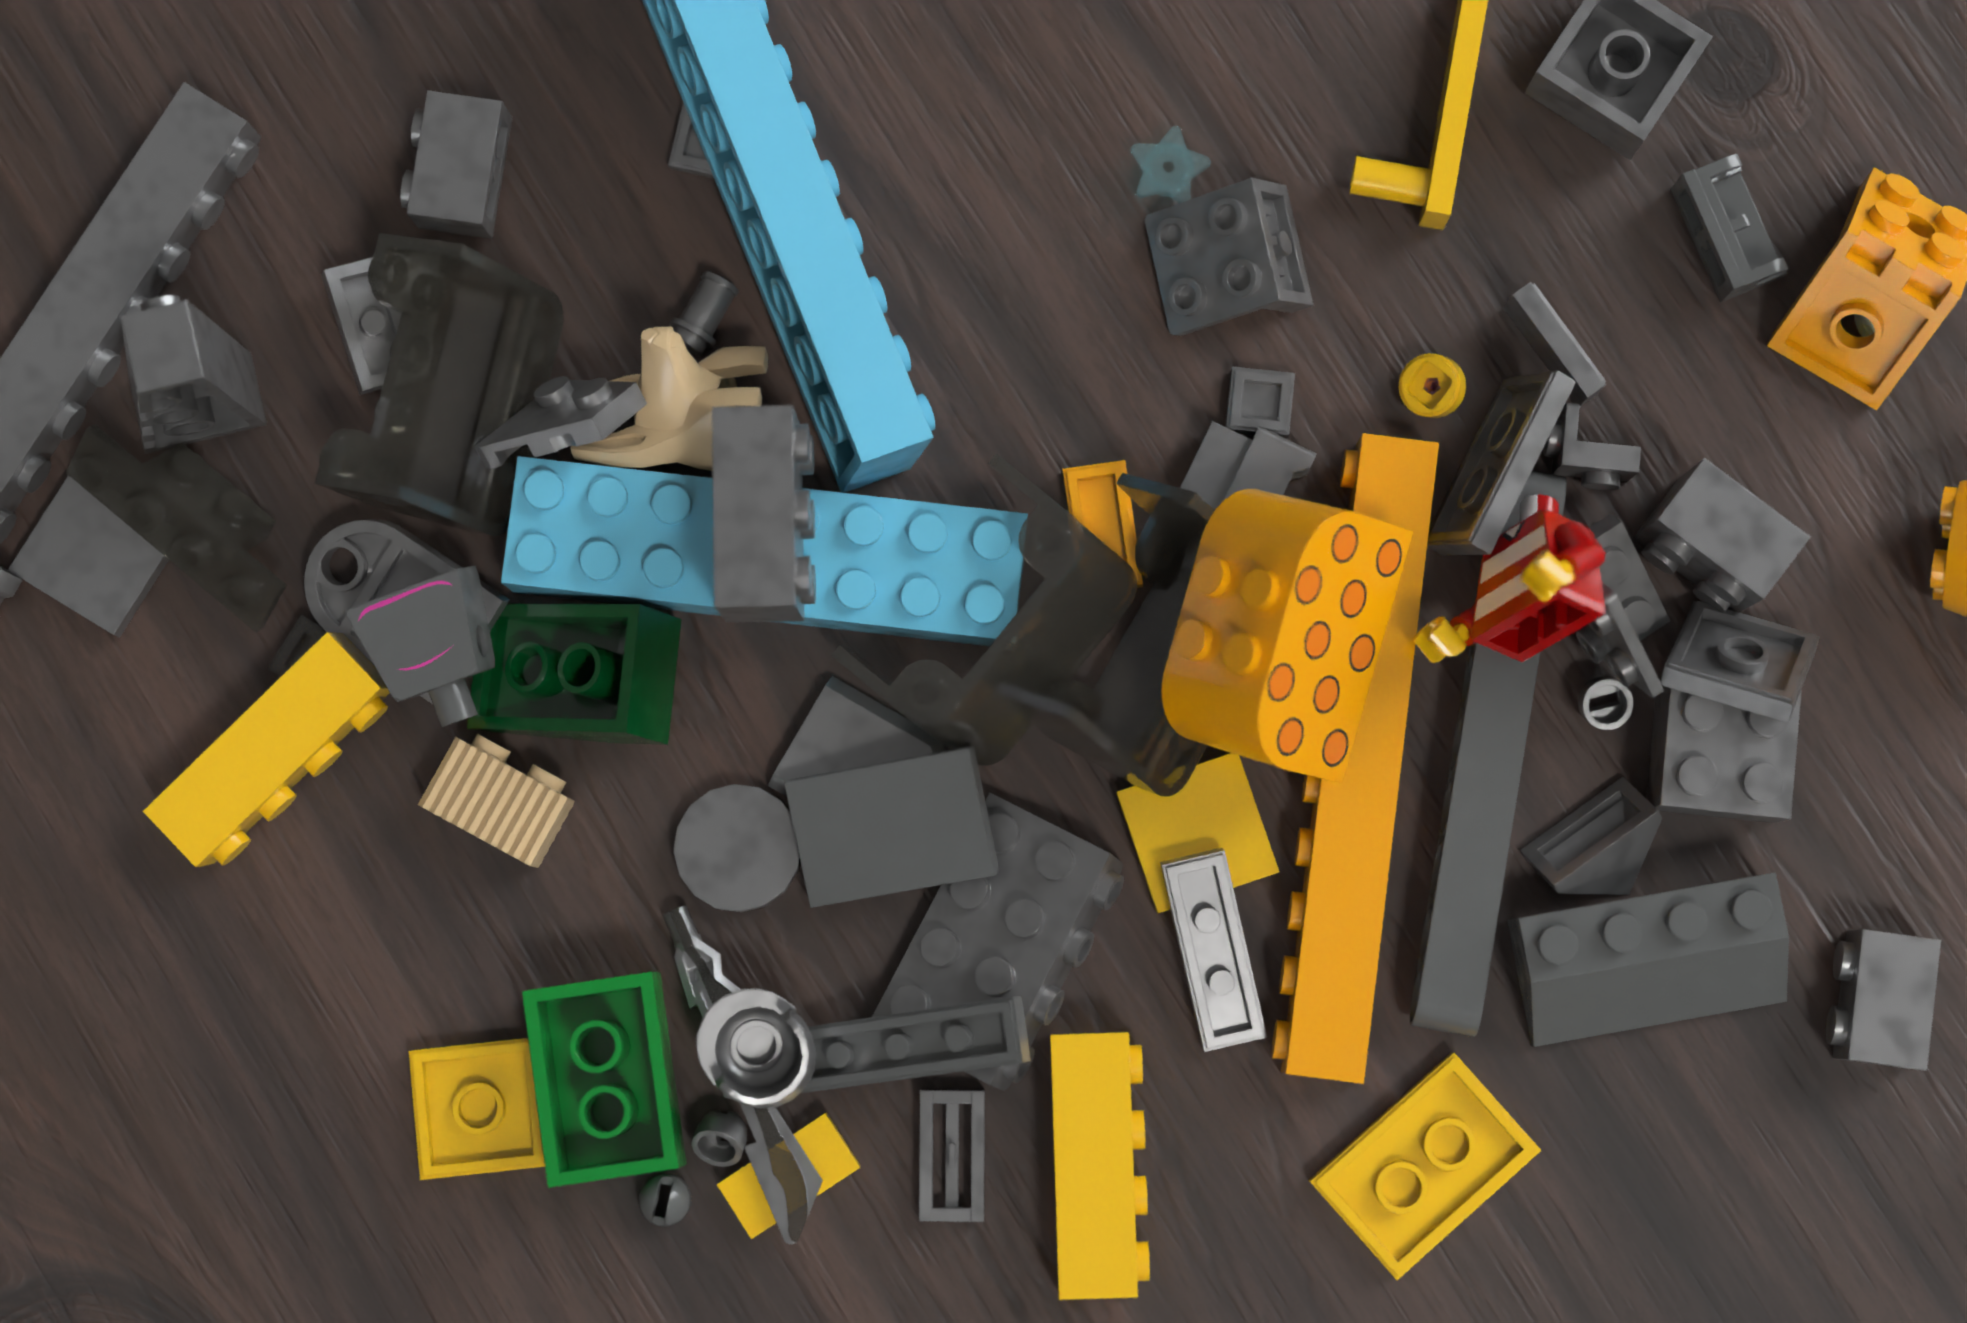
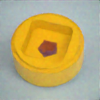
(1432, 385)

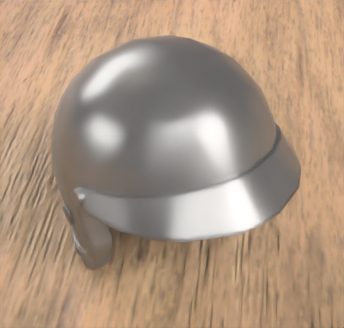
(756, 1048)

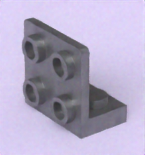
(1228, 256)
(1630, 611)

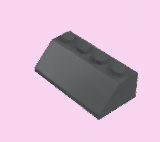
(1652, 959)

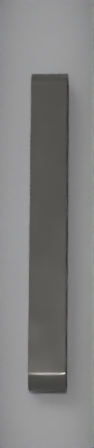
(1476, 826)

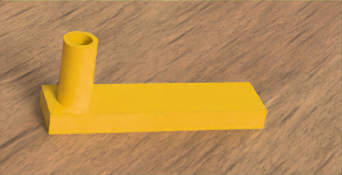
(1436, 185)

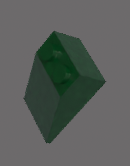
(580, 673)

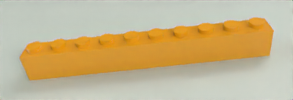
(1354, 820)

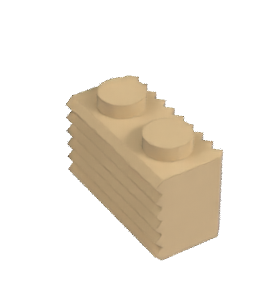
(498, 801)

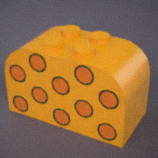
(1282, 630)

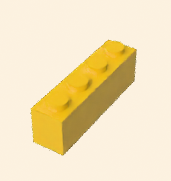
(269, 751)
(1095, 1165)

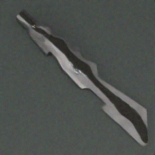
(776, 1157)

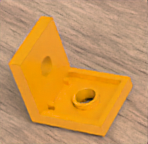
(1898, 267)

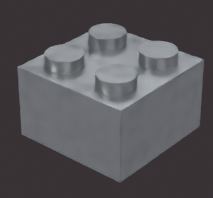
(1618, 69)
(1720, 538)
(1721, 759)

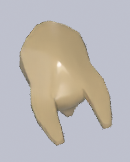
(679, 403)

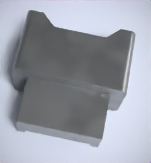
(1235, 463)

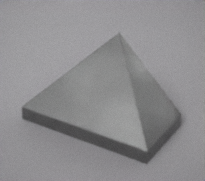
(1597, 844)

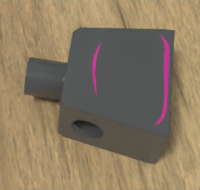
(429, 640)

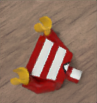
(1530, 588)

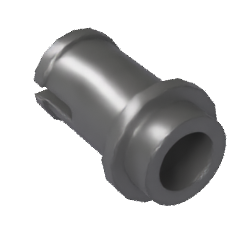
(704, 312)

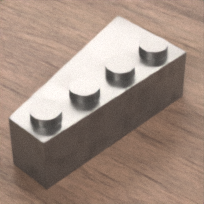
(187, 375)

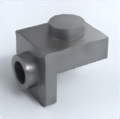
(1597, 464)

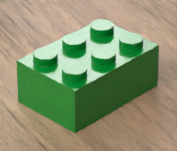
(604, 1079)

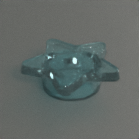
(1170, 149)

